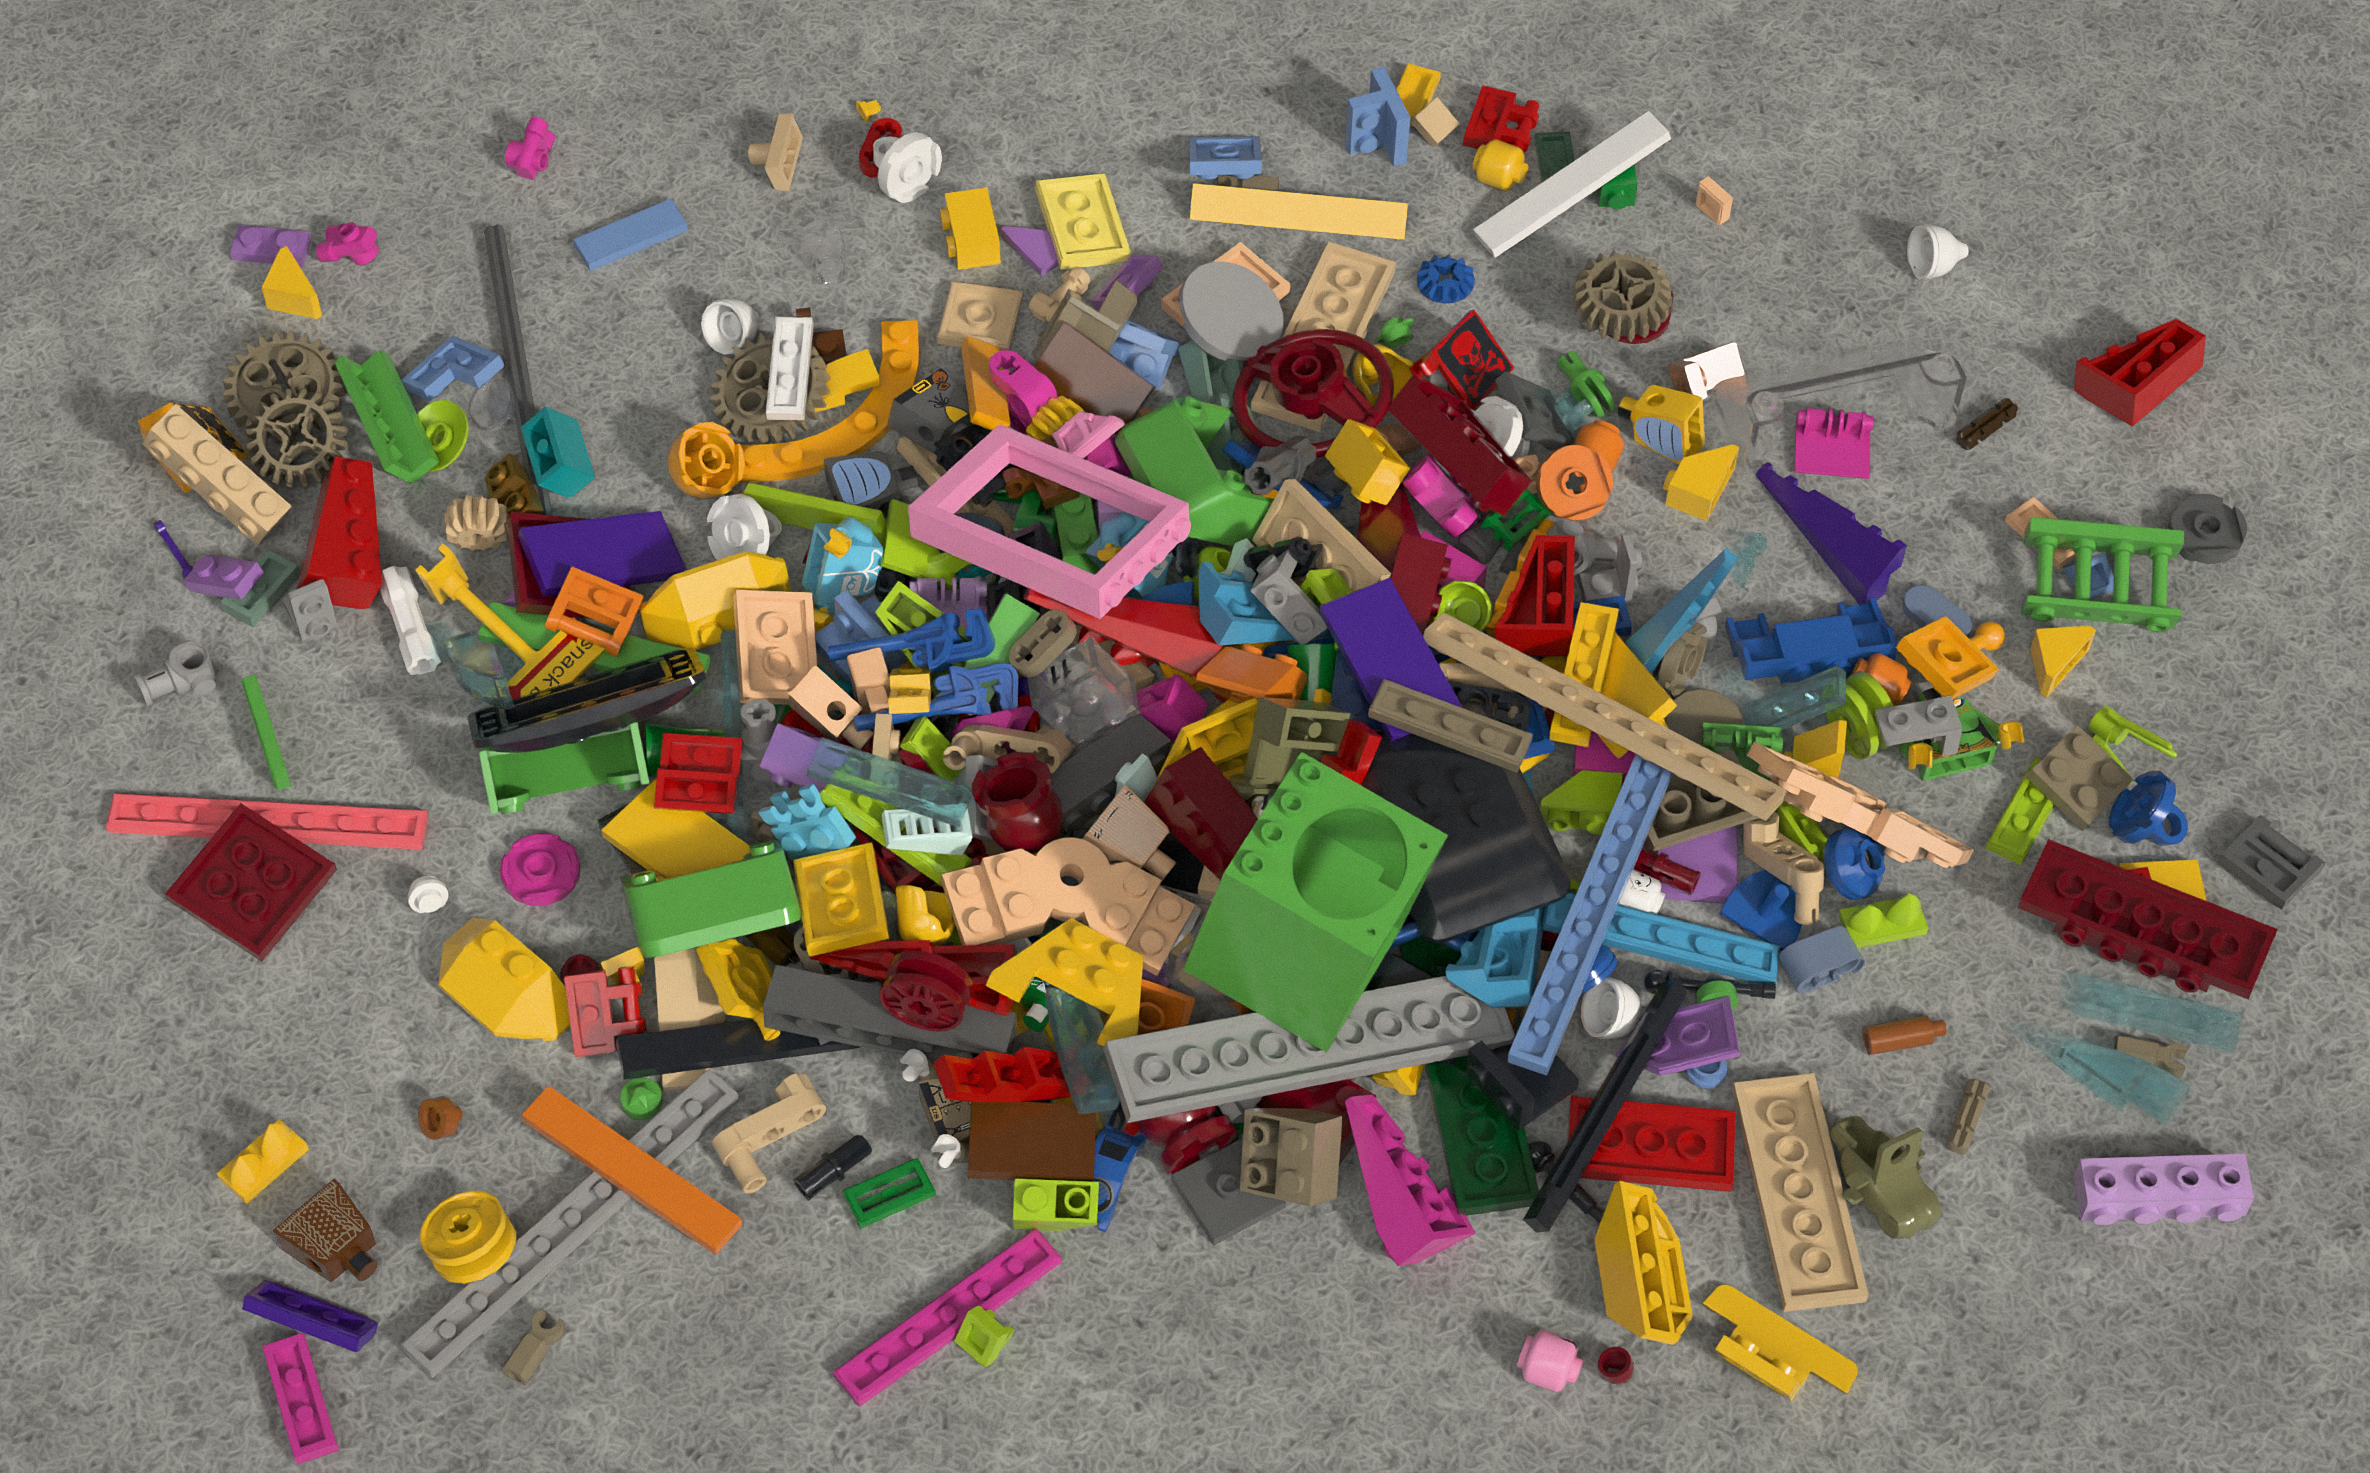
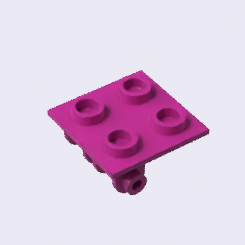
(1833, 443)

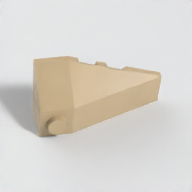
(684, 1001)

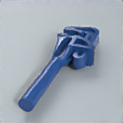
(934, 642)
(960, 694)

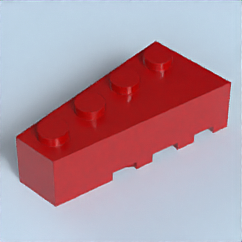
(345, 536)

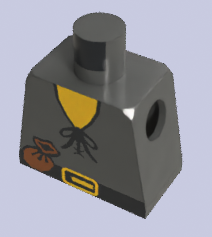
(930, 410)

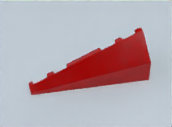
(1155, 629)
(976, 960)

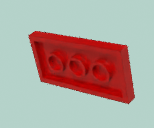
(1663, 1145)

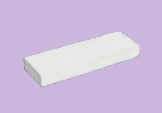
(789, 368)

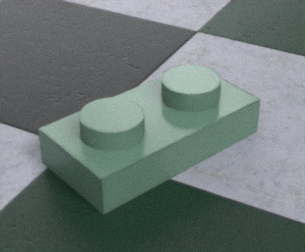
(277, 578)

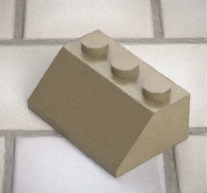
(1692, 813)

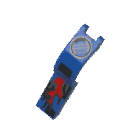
(1114, 1153)

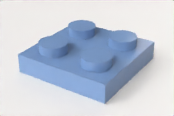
(1225, 156)

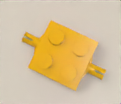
(740, 979)

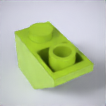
(1582, 802)
(1054, 1204)

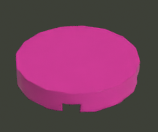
(548, 878)

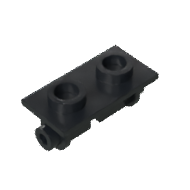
(1299, 548)

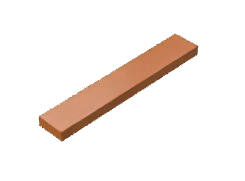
(632, 1170)

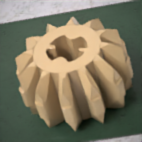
(476, 523)

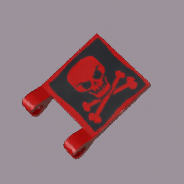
(1467, 360)

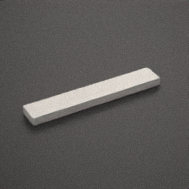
(1572, 184)

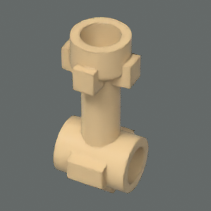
(1045, 306)

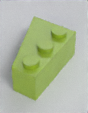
(906, 610)

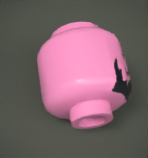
(1549, 1361)

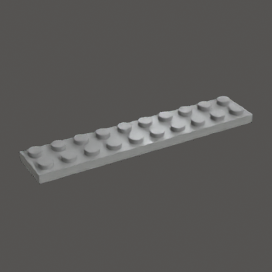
(1257, 1058)

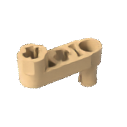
(987, 740)
(1788, 863)
(796, 1108)

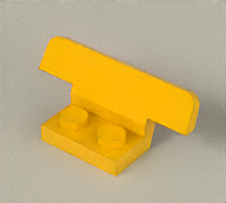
(1774, 1348)

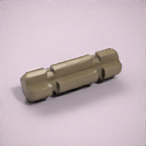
(1967, 1116)

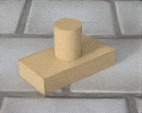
(780, 154)

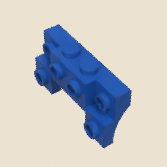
(1812, 645)

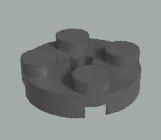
(2207, 547)

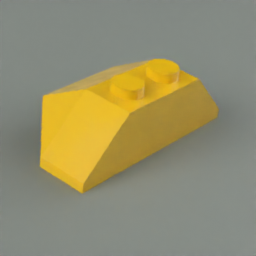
(698, 603)
(1222, 736)
(503, 983)
(1642, 1266)

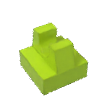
(983, 1335)

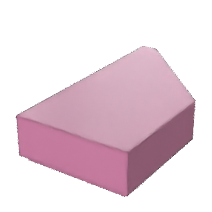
(1085, 433)

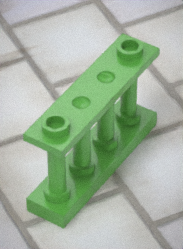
(2122, 543)

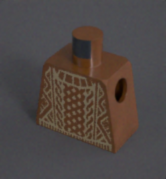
(329, 1235)

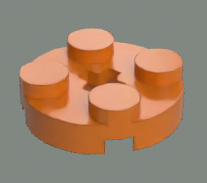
(1583, 463)

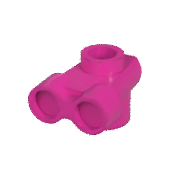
(532, 153)
(350, 241)

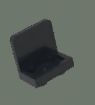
(1514, 1090)

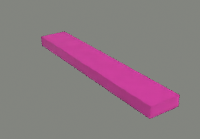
(942, 1318)

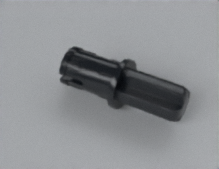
(1186, 557)
(832, 1166)

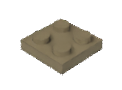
(2079, 777)

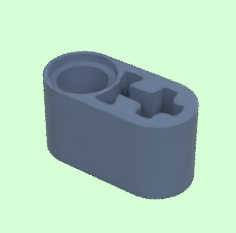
(1821, 959)

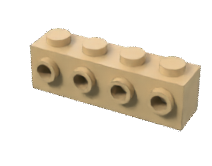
(216, 474)

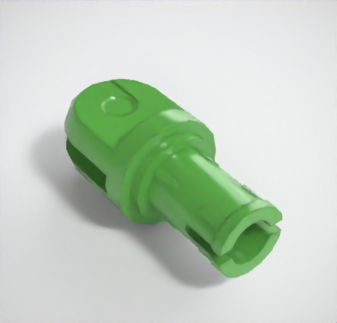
(1586, 384)

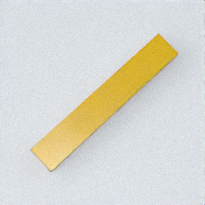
(1298, 211)

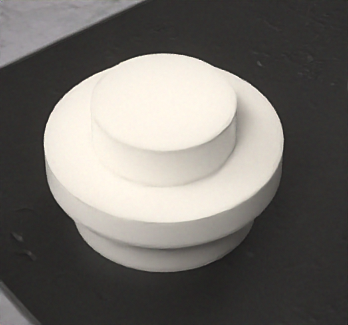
(427, 894)

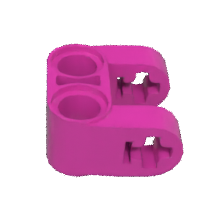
(1024, 389)
(1440, 496)

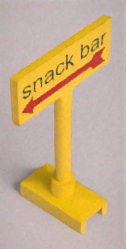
(555, 664)

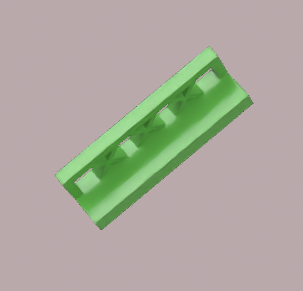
(388, 416)

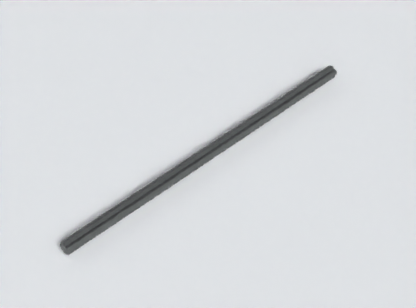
(513, 346)

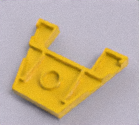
(1083, 966)

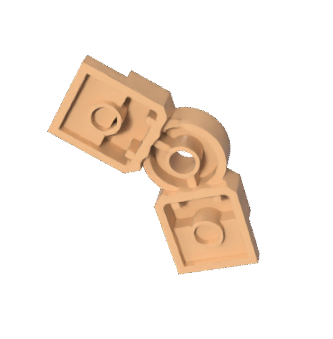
(1844, 803)
(1019, 892)

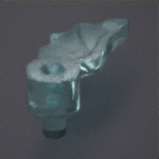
(1746, 563)

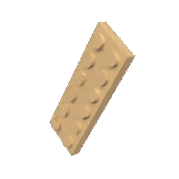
(1338, 297)
(1799, 1193)

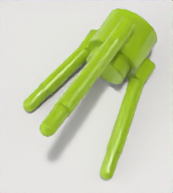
(2114, 728)

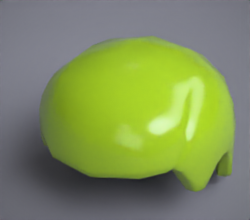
(1466, 603)

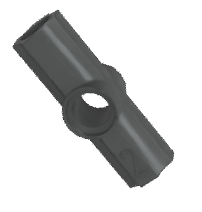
(1279, 464)

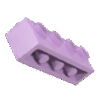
(2163, 1188)

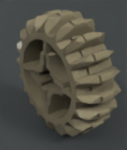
(1636, 309)
(290, 453)

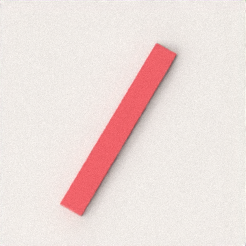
(303, 821)

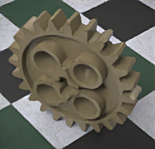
(315, 374)
(737, 396)

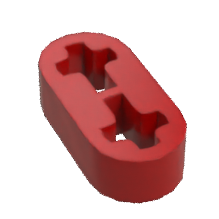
(875, 132)

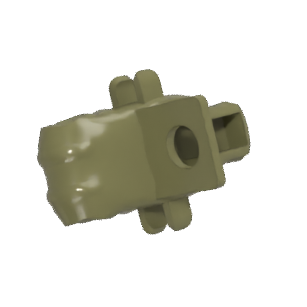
(1886, 1176)

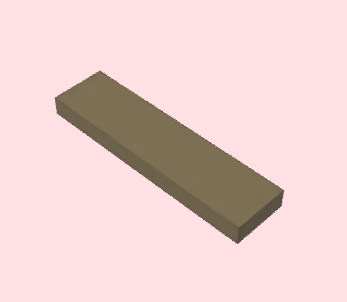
(1450, 725)

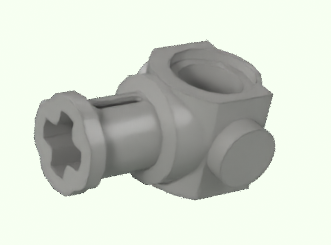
(1588, 548)
(179, 673)
(759, 718)

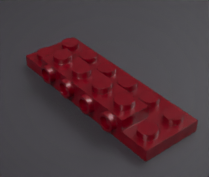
(2146, 922)

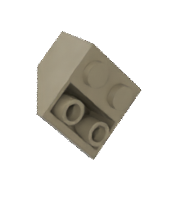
(1291, 1154)

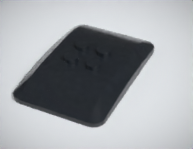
(588, 705)
(1497, 842)

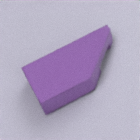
(1033, 246)

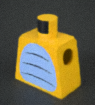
(1666, 421)

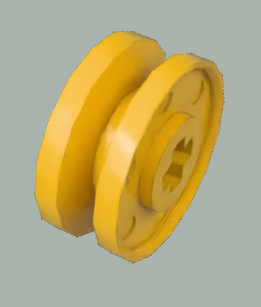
(468, 1236)

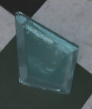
(1571, 412)

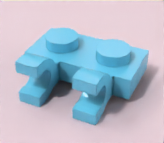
(805, 824)

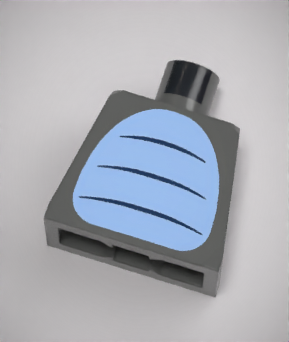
(867, 480)

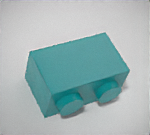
(557, 452)

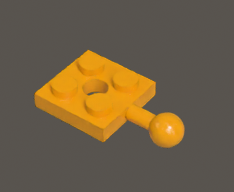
(1966, 663)

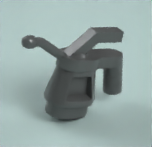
(1482, 547)

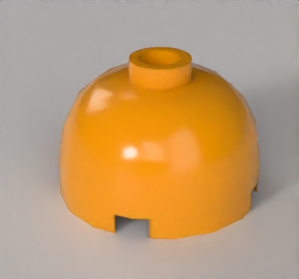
(705, 461)

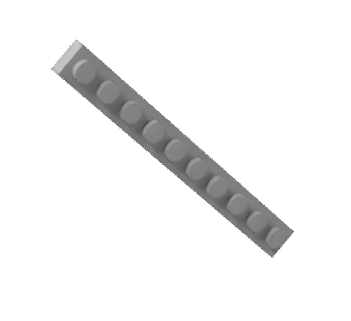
(563, 1229)

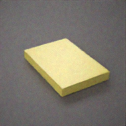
(1082, 221)

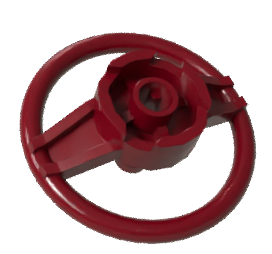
(1313, 381)

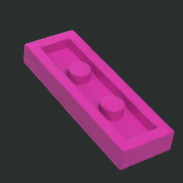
(300, 1398)

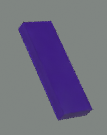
(310, 1315)

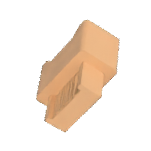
(870, 680)

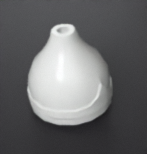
(1933, 251)
(728, 324)
(1611, 1009)

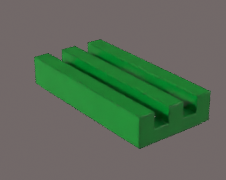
(1503, 530)
(896, 1205)

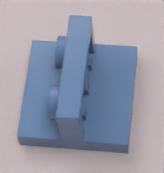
(1378, 120)
(1145, 351)
(852, 624)

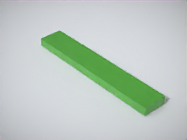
(532, 631)

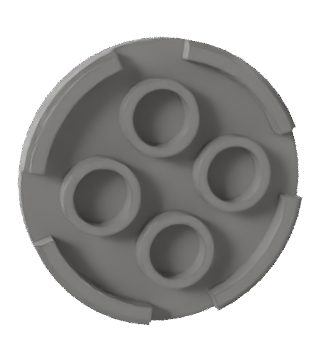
(1229, 310)

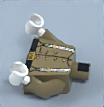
(946, 1117)

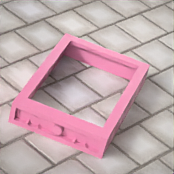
(934, 522)

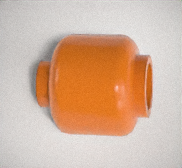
(1602, 439)
(1888, 673)

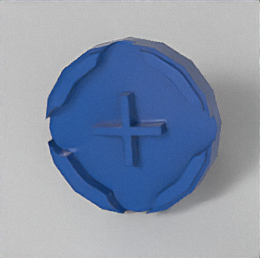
(2144, 809)

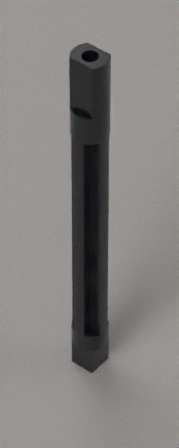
(1605, 1106)

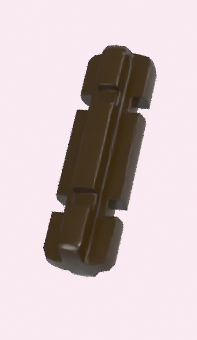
(1986, 424)

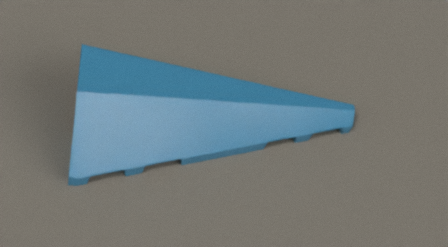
(1233, 611)
(1680, 613)
(1502, 961)

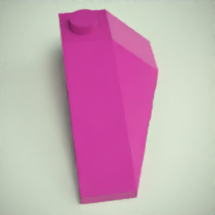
(1405, 1202)

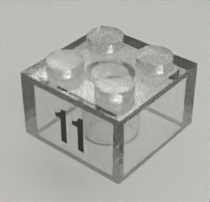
(1084, 693)

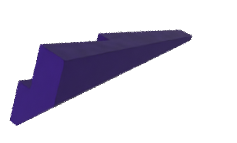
(1851, 550)

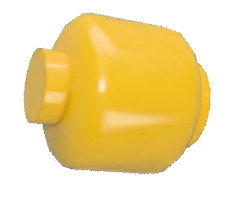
(1500, 165)

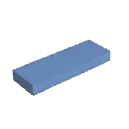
(630, 234)

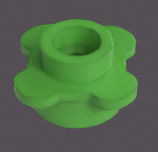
(1396, 332)

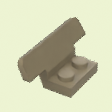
(1099, 325)

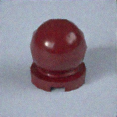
(1019, 802)
(1187, 1135)

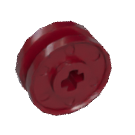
(926, 991)

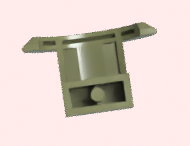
(1280, 734)

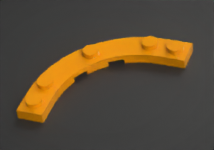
(856, 432)

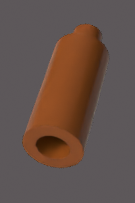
(1902, 1034)

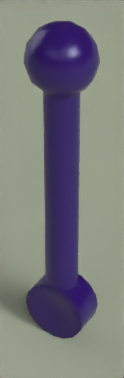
(159, 526)

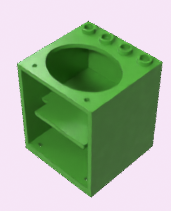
(1313, 901)

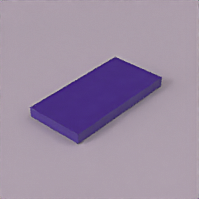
(614, 548)
(1384, 643)

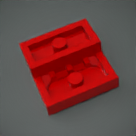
(698, 773)

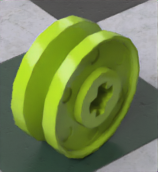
(1863, 698)

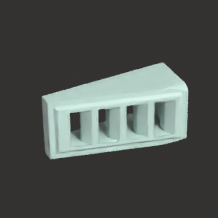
(947, 841)

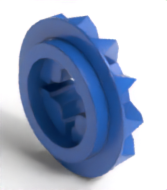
(1448, 289)

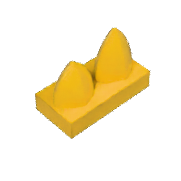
(262, 1161)

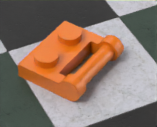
(598, 601)

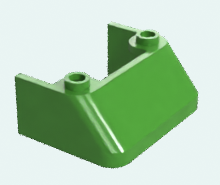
(1170, 455)
(600, 759)
(711, 902)

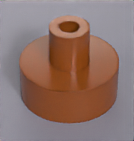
(439, 1117)

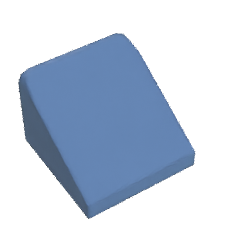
(2101, 575)

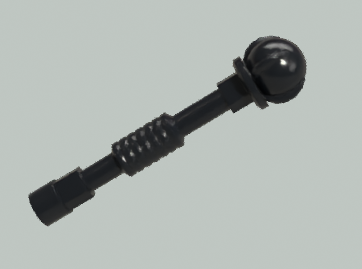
(1656, 977)
(1543, 1160)

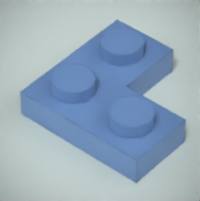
(452, 361)

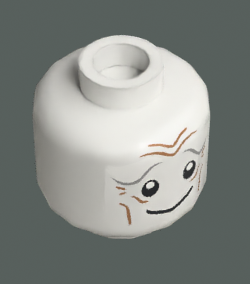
(1643, 893)

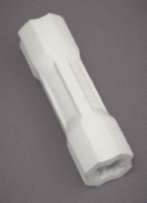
(415, 642)

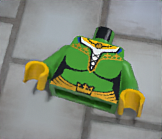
(1976, 743)

